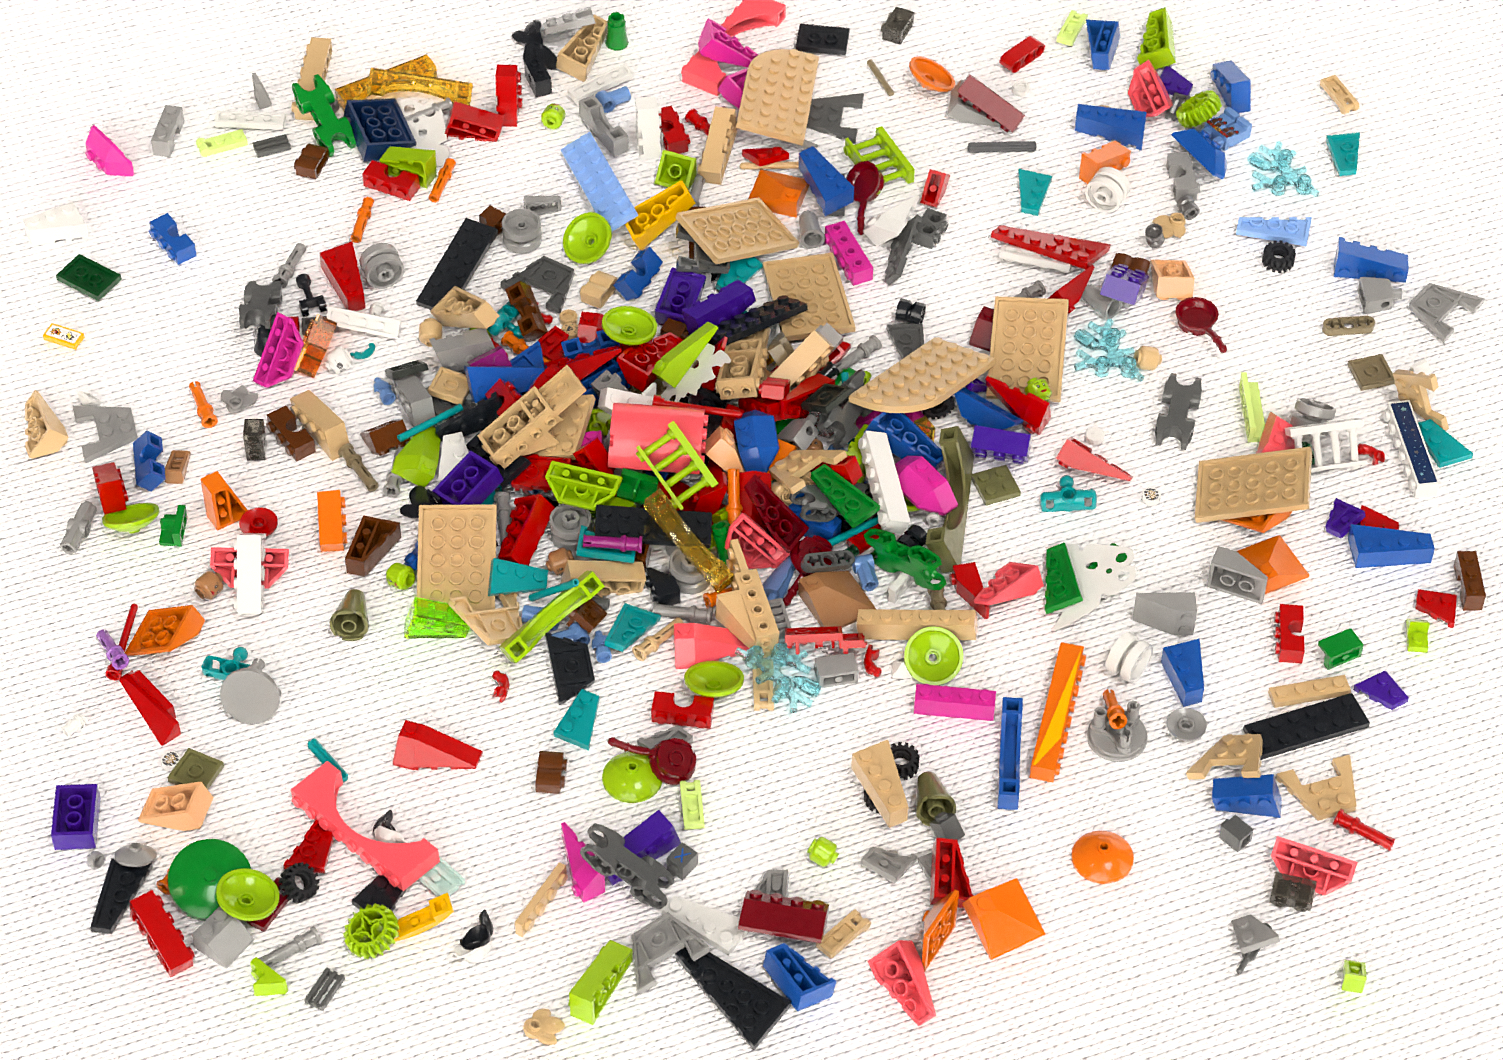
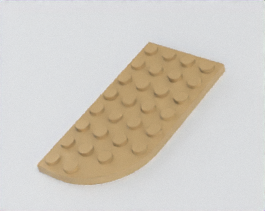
(778, 94)
(923, 378)

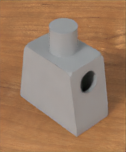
(1377, 294)
(800, 432)

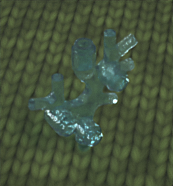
(1281, 164)
(1109, 343)
(784, 684)

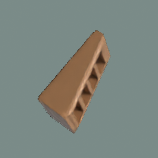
(177, 466)

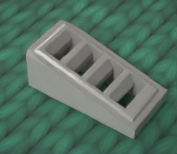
(261, 95)
(537, 204)
(778, 607)

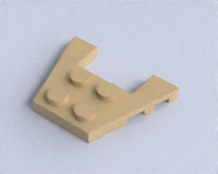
(1413, 388)
(799, 463)
(490, 625)
(1231, 751)
(1324, 797)

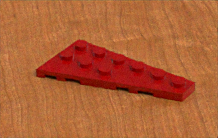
(1058, 247)

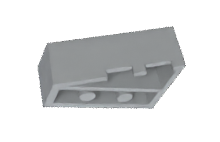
(458, 350)
(414, 399)

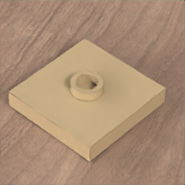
(449, 386)

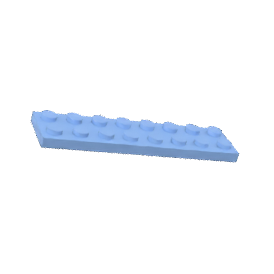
(599, 181)

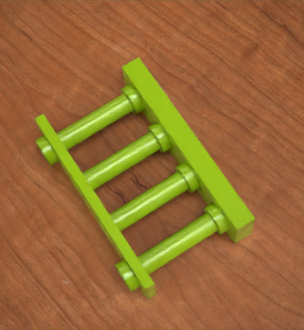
(889, 149)
(685, 448)

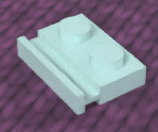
(442, 879)

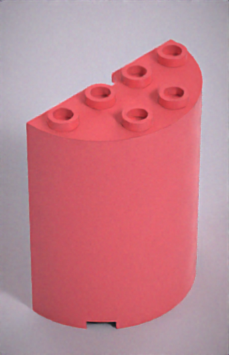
(644, 425)

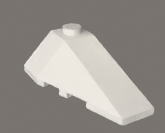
(890, 223)

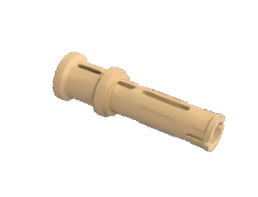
(652, 643)

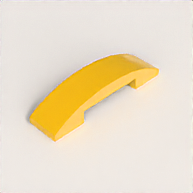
(425, 918)

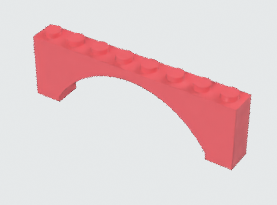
(750, 14)
(396, 861)

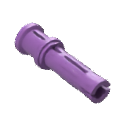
(113, 652)

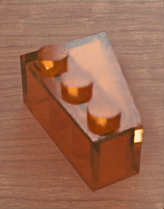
(315, 345)

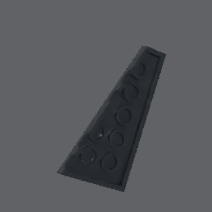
(741, 999)

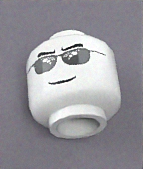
(338, 360)

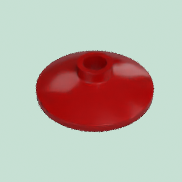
(258, 521)

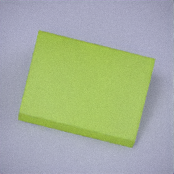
(674, 168)

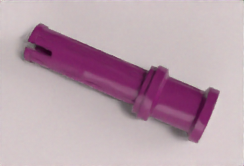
(623, 543)

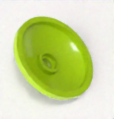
(581, 234)
(629, 325)
(133, 518)
(935, 642)
(714, 679)
(629, 784)
(247, 894)

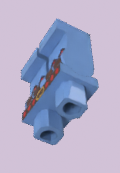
(1228, 128)

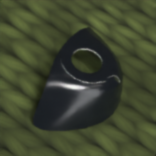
(261, 339)

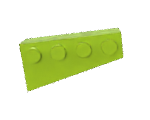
(1158, 40)
(599, 982)

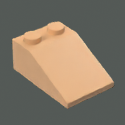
(1172, 279)
(724, 450)
(177, 806)

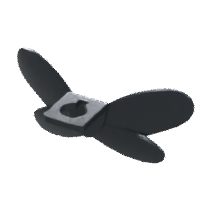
(534, 45)
(419, 496)

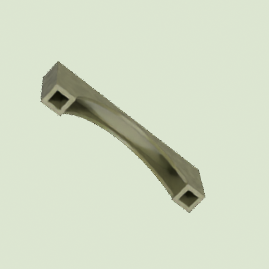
(958, 460)

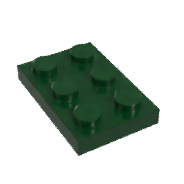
(88, 277)

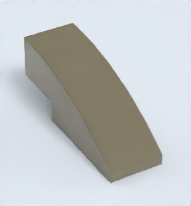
(780, 348)

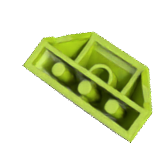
(581, 486)

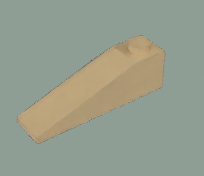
(44, 428)

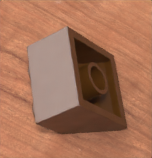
(384, 436)

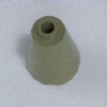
(350, 617)
(932, 798)

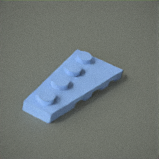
(1289, 231)

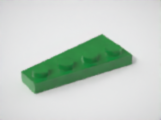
(845, 497)
(1061, 580)

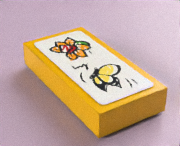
(63, 336)

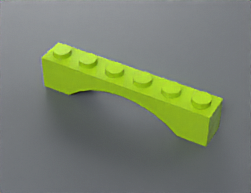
(532, 631)

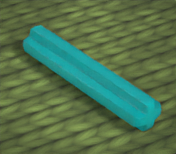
(324, 756)

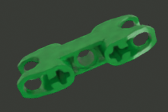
(318, 104)
(912, 561)

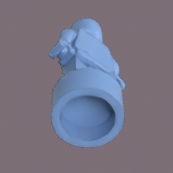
(386, 395)
(602, 652)

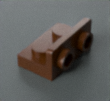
(587, 615)

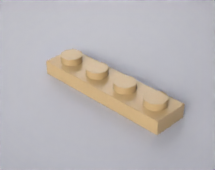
(1309, 691)
(538, 903)

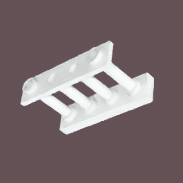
(1332, 427)

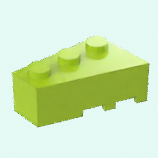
(416, 161)

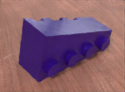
(730, 301)
(651, 839)

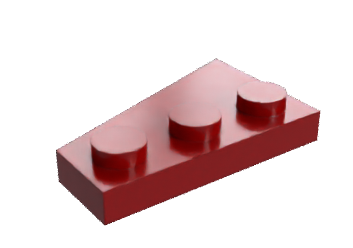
(313, 849)

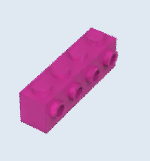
(848, 253)
(954, 702)

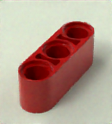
(1022, 54)

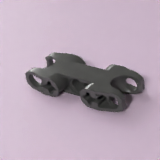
(260, 304)
(844, 415)
(1176, 422)
(821, 508)
(638, 872)

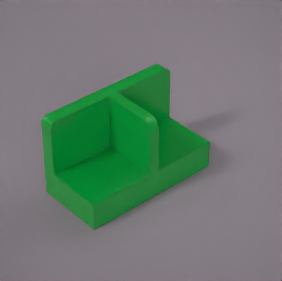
(637, 486)
(173, 527)
(1341, 648)

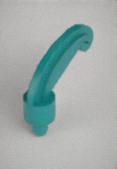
(367, 353)

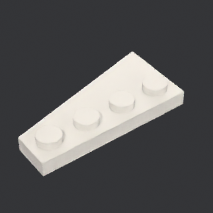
(707, 923)

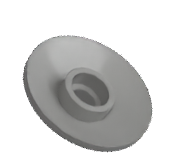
(1186, 718)
(135, 855)

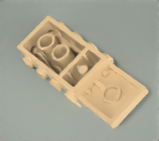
(746, 369)
(529, 430)
(746, 607)

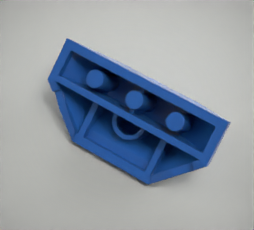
(1203, 150)
(983, 412)
(756, 440)

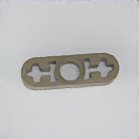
(1335, 330)

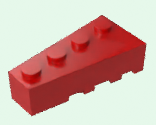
(343, 273)
(526, 528)
(161, 933)

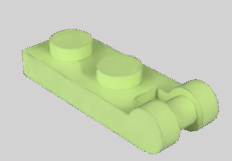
(1071, 28)
(221, 143)
(692, 805)

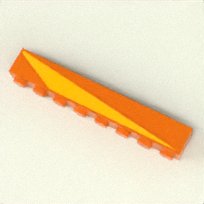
(1057, 711)

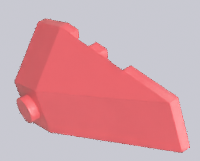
(1011, 583)
(904, 977)

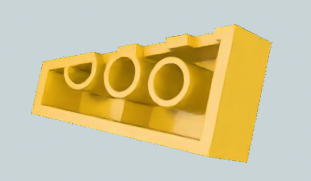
(659, 213)

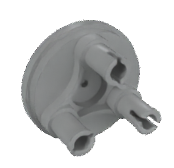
(250, 694)
(1117, 744)

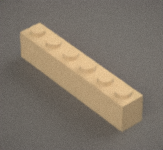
(315, 62)
(902, 624)

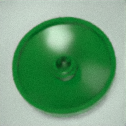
(197, 872)

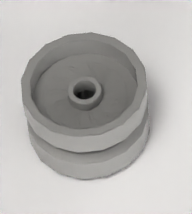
(521, 231)
(381, 265)
(1312, 412)
(566, 525)
(686, 575)

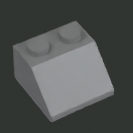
(222, 938)

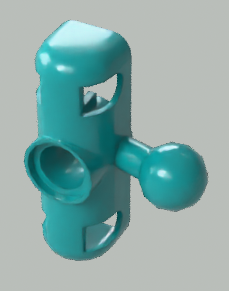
(507, 314)
(1068, 498)
(226, 666)

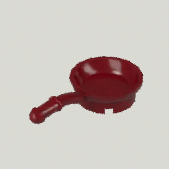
(867, 183)
(1198, 317)
(807, 545)
(669, 759)

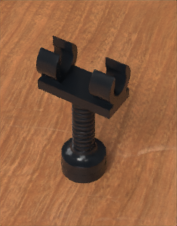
(303, 282)

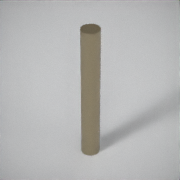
(880, 77)

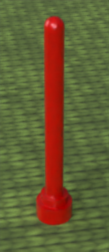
(659, 401)
(112, 673)

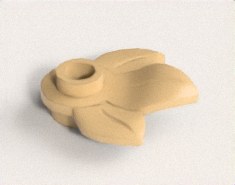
(1171, 224)
(543, 1027)

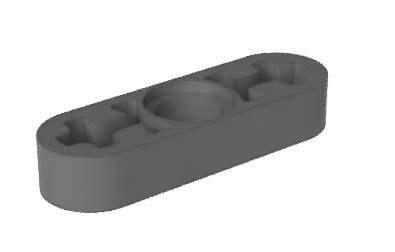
(821, 566)

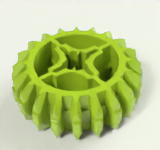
(1198, 109)
(371, 931)

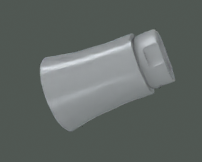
(810, 230)
(1106, 306)

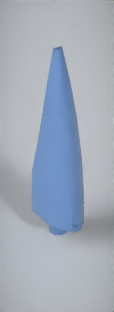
(778, 582)

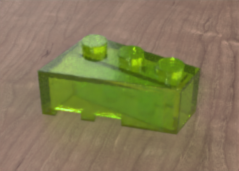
(433, 620)

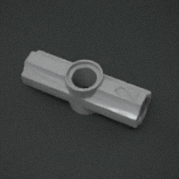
(78, 527)

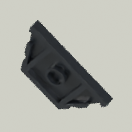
(569, 666)

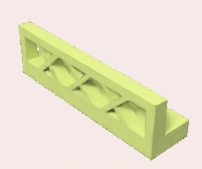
(1251, 408)

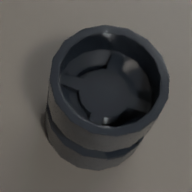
(910, 312)
(913, 536)

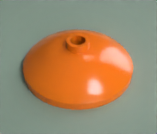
(931, 74)
(1099, 864)

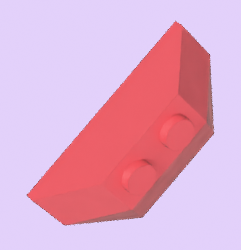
(1148, 91)
(1274, 435)
(756, 544)
(275, 564)
(1313, 864)

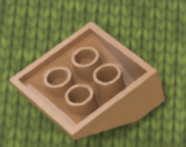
(833, 597)

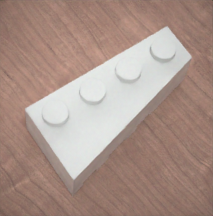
(249, 573)

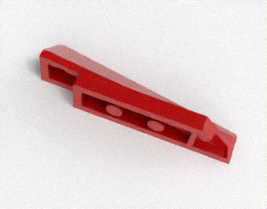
(152, 705)

